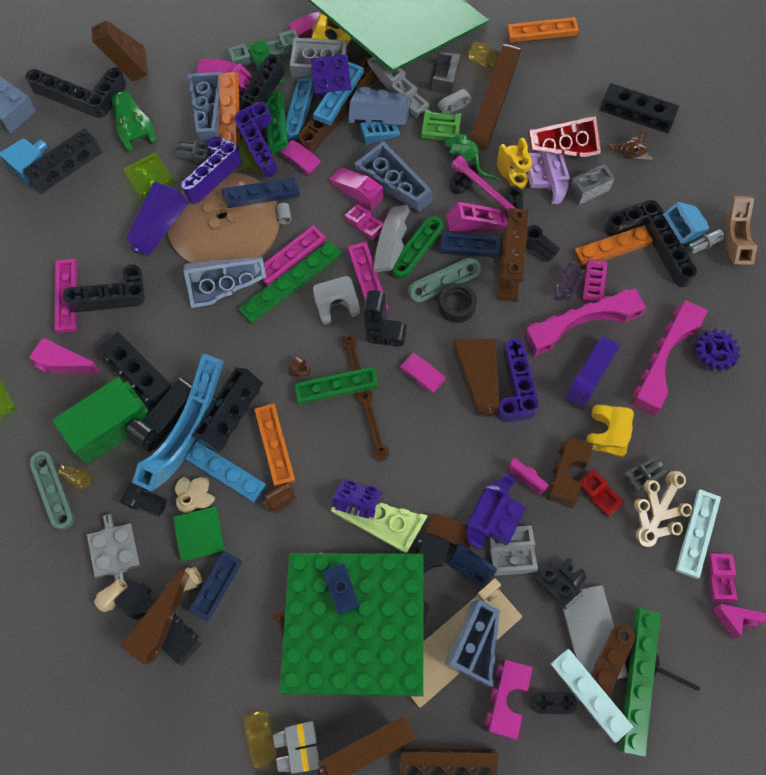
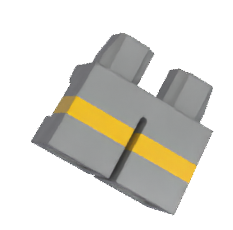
(301, 759)

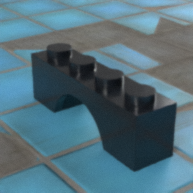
(434, 554)
(179, 642)

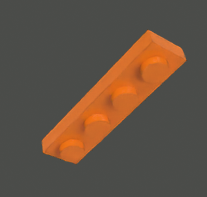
(542, 29)
(229, 107)
(613, 246)
(274, 445)

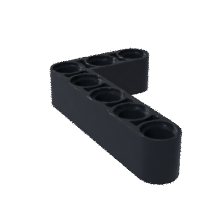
(94, 102)
(659, 235)

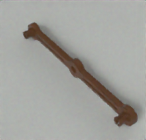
(380, 451)

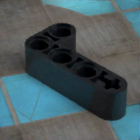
(264, 82)
(74, 296)
(377, 327)
(162, 418)

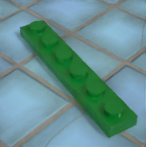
(290, 282)
(640, 681)

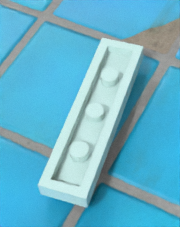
(698, 534)
(591, 695)

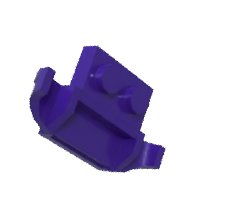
(494, 514)

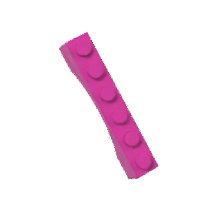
(621, 308)
(654, 388)

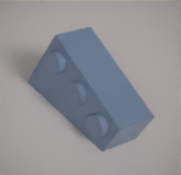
(379, 105)

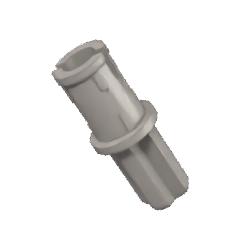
(705, 241)

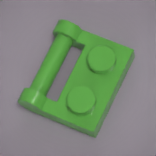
(440, 129)

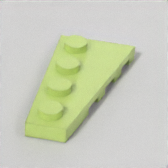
(389, 525)

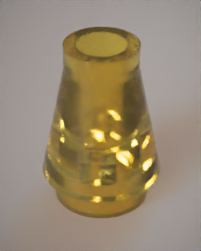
(77, 477)

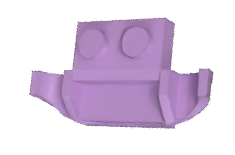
(549, 172)

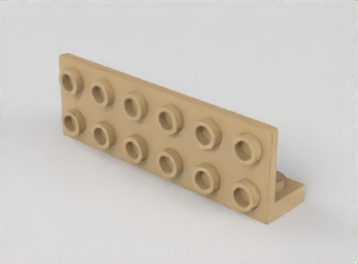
(441, 641)

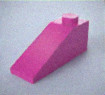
(358, 187)
(475, 218)
(59, 360)

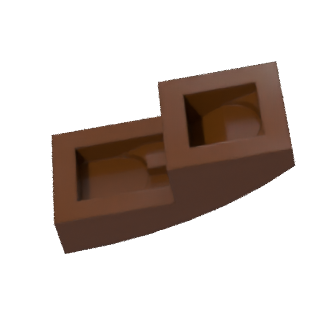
(448, 530)

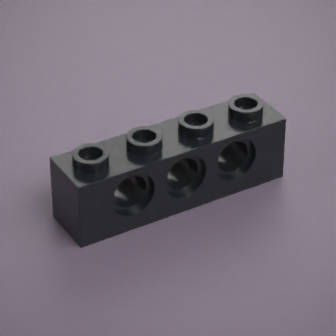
(639, 108)
(62, 160)
(118, 346)
(217, 414)

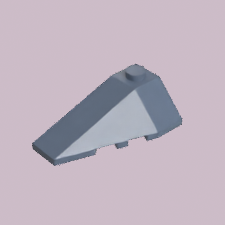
(220, 278)

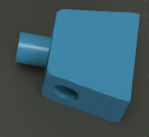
(22, 155)
(686, 222)

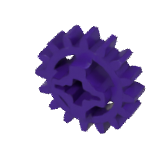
(717, 350)

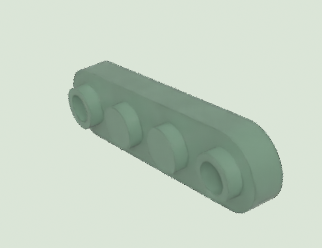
(436, 282)
(52, 490)

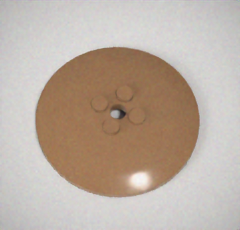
(243, 233)

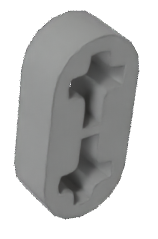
(454, 102)

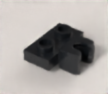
(561, 582)

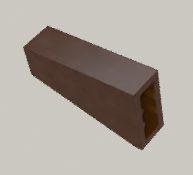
(121, 49)
(479, 369)
(368, 749)

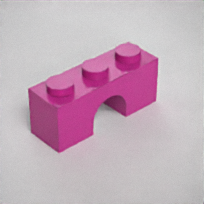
(501, 719)

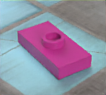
(528, 476)

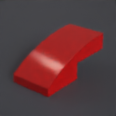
(600, 494)

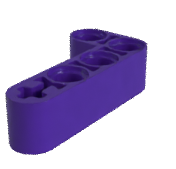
(250, 122)
(213, 171)
(592, 372)
(516, 379)

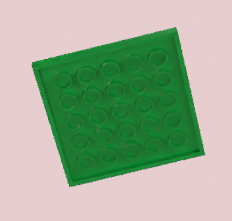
(361, 651)

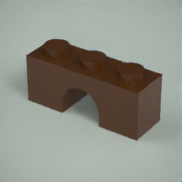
(573, 454)

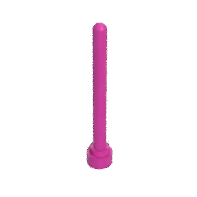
(460, 165)

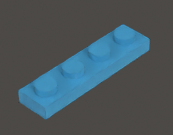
(334, 101)
(299, 107)
(226, 472)

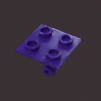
(330, 74)
(353, 494)

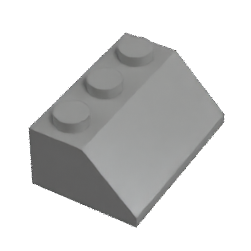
(307, 48)

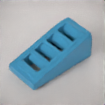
(374, 137)

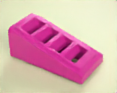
(597, 269)

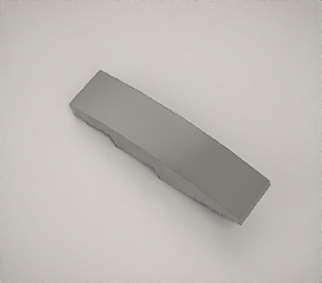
(397, 83)
(390, 238)

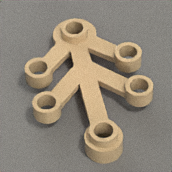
(660, 510)

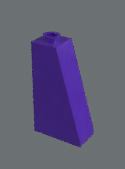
(155, 217)

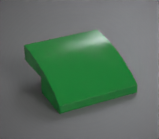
(199, 533)

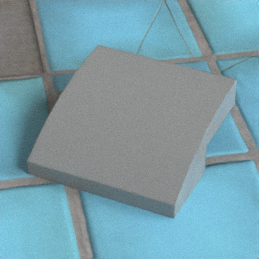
(517, 556)

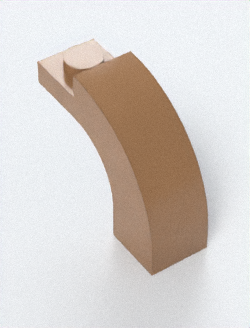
(737, 231)

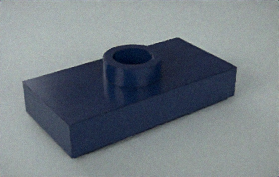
(472, 565)
(341, 589)

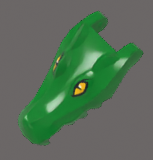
(130, 120)

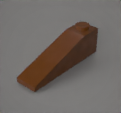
(151, 631)

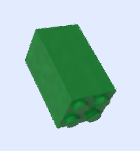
(101, 420)

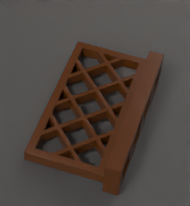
(449, 758)

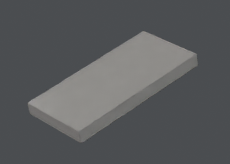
(589, 627)

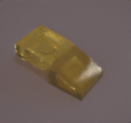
(483, 55)
(260, 739)

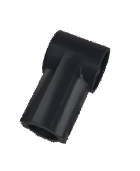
(540, 243)
(139, 498)

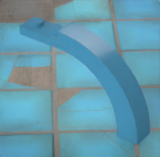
(171, 454)

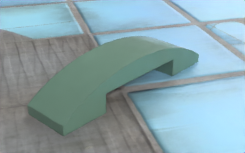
(281, 47)

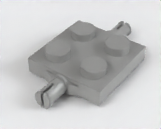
(113, 550)

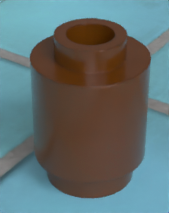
(279, 498)

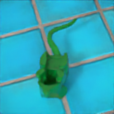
(467, 149)

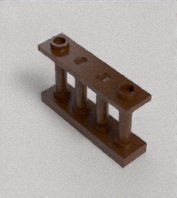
(513, 254)

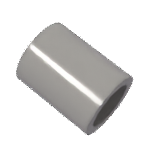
(283, 213)

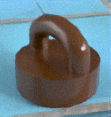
(297, 367)

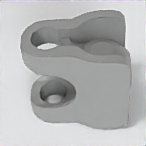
(333, 293)

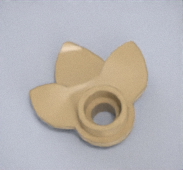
(195, 491)

